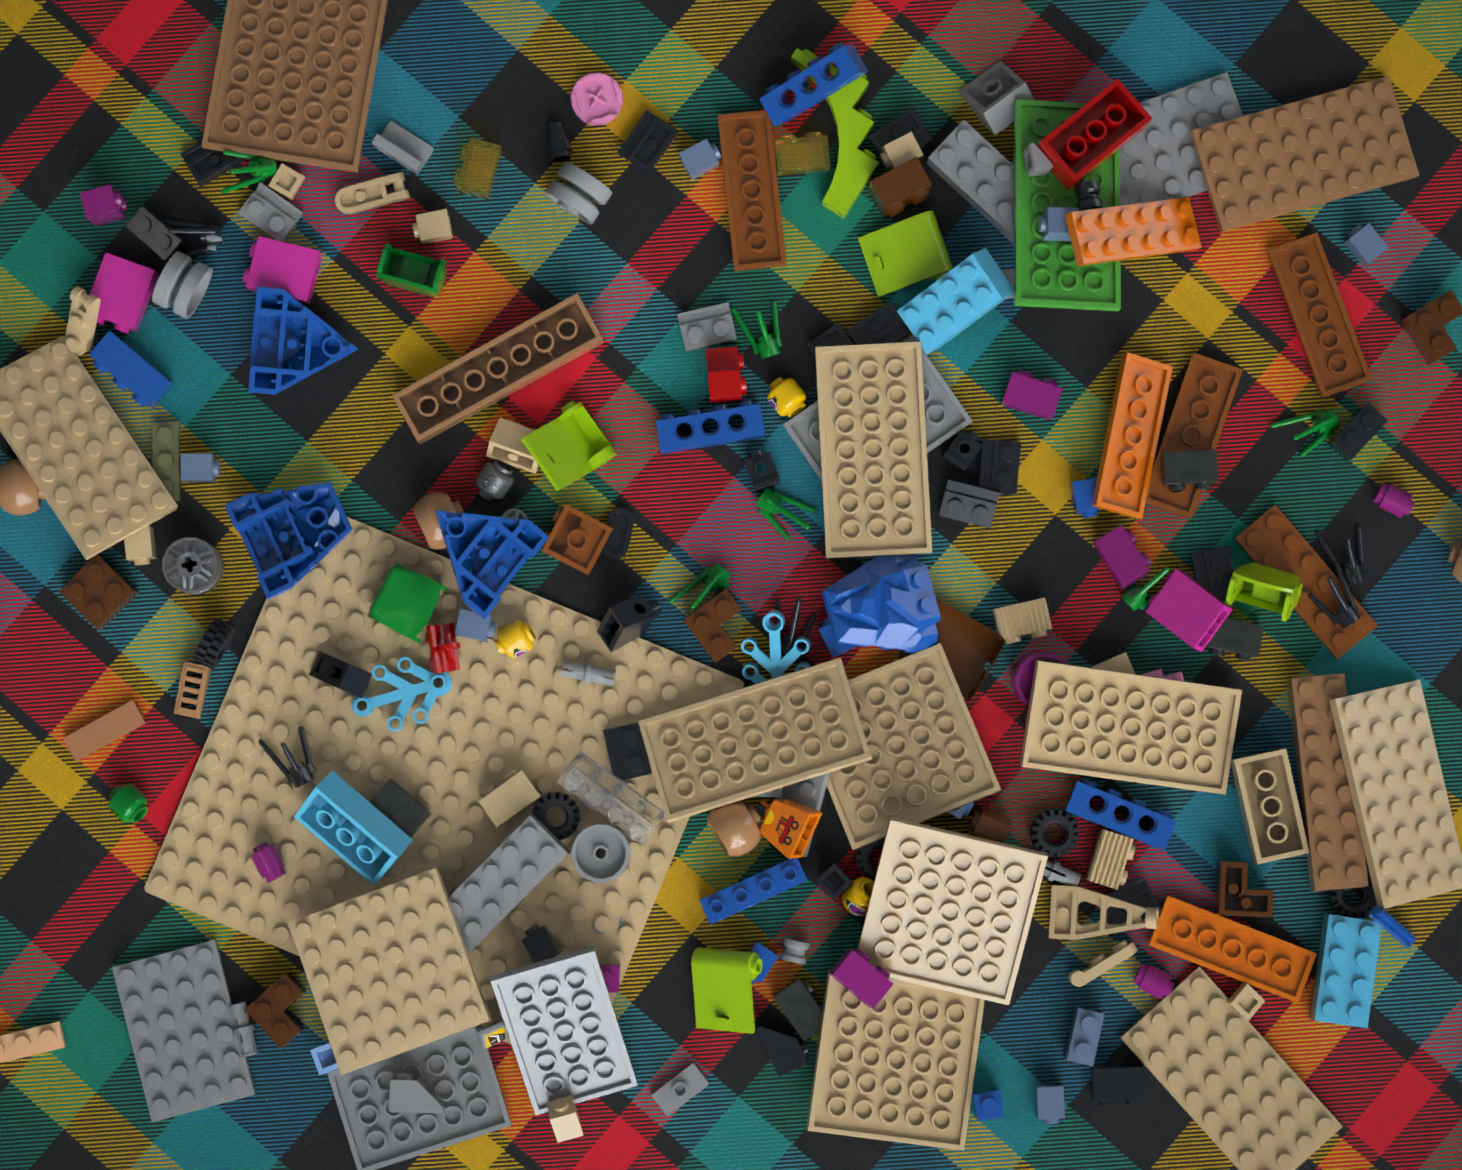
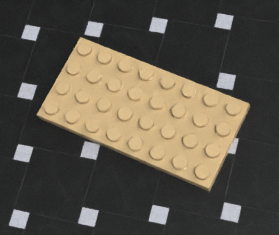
(78, 449)
(873, 450)
(1130, 727)
(754, 740)
(1398, 793)
(1230, 1078)

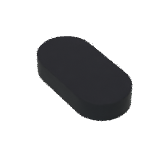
(618, 543)

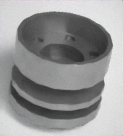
(204, 575)

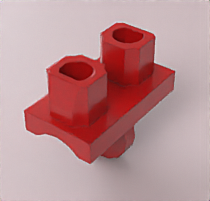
(443, 648)

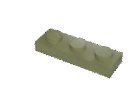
(167, 456)

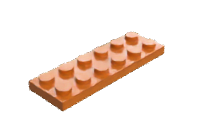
(1132, 231)
(1132, 436)
(1232, 949)

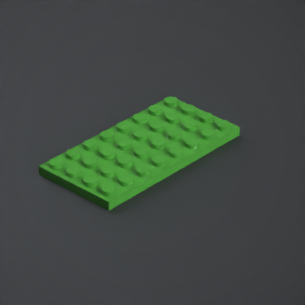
(1048, 270)

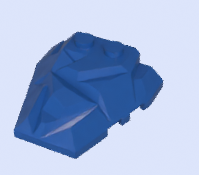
(289, 532)
(885, 605)

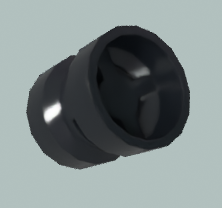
(1088, 195)

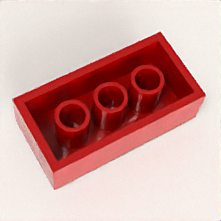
(1094, 134)

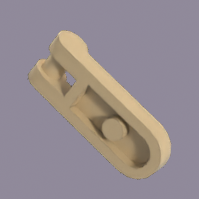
(371, 194)
(81, 321)
(1101, 964)

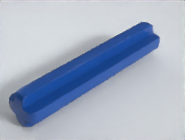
(1392, 926)

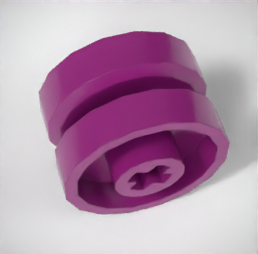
(1023, 673)

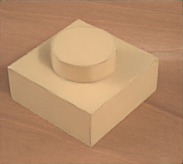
(286, 181)
(1246, 1001)

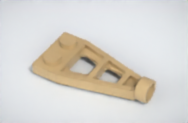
(1064, 914)

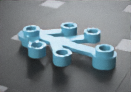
(774, 663)
(406, 692)

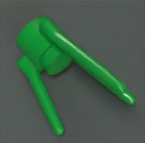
(258, 167)
(767, 345)
(1323, 423)
(771, 503)
(716, 578)
(1136, 595)

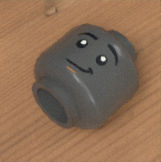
(494, 480)

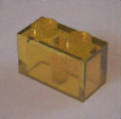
(802, 154)
(478, 168)

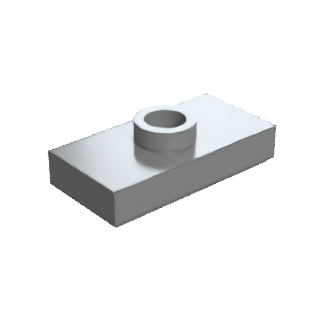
(680, 1089)

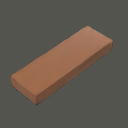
(104, 730)

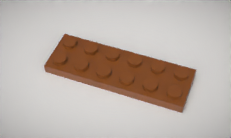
(752, 190)
(1319, 315)
(1194, 426)
(1279, 545)

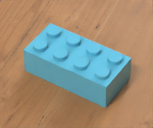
(956, 301)
(353, 828)
(1345, 971)

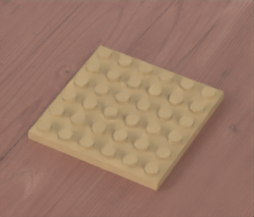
(919, 745)
(951, 910)
(389, 971)
(896, 1067)

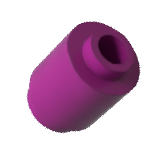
(1393, 500)
(268, 862)
(1153, 981)

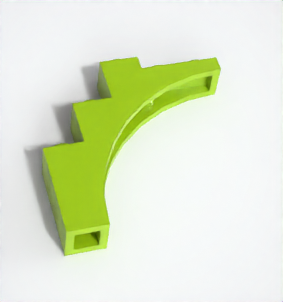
(853, 126)

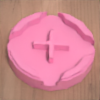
(596, 99)

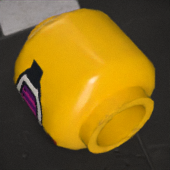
(786, 397)
(515, 638)
(857, 896)

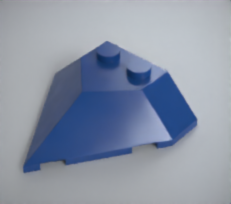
(289, 342)
(487, 554)

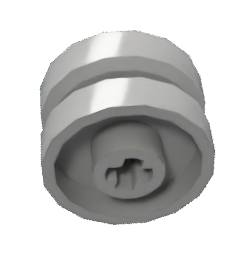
(577, 192)
(182, 285)
(617, 853)

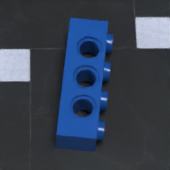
(849, 69)
(747, 410)
(1079, 805)
(753, 890)

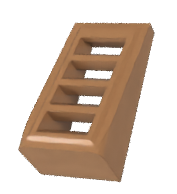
(206, 672)

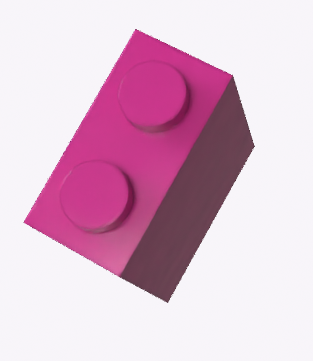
(283, 267)
(123, 292)
(1188, 610)

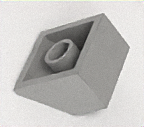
(993, 96)

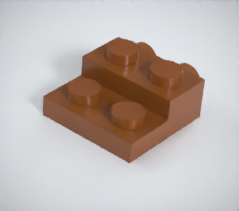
(576, 539)

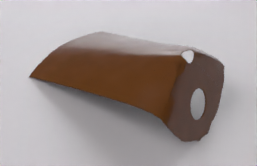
(966, 646)

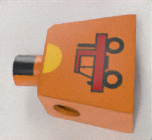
(788, 825)

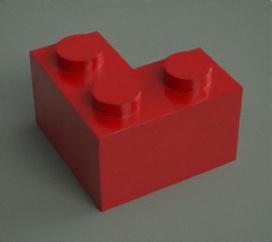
(724, 375)

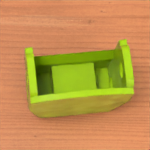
(1265, 588)

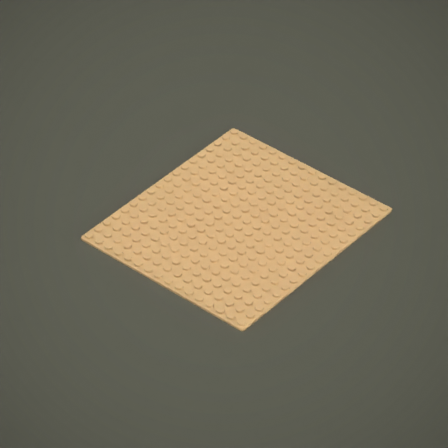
(490, 722)

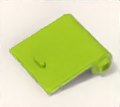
(909, 252)
(569, 446)
(724, 988)

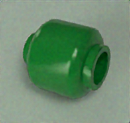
(128, 803)

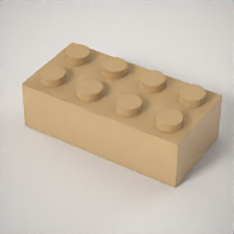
(1269, 806)

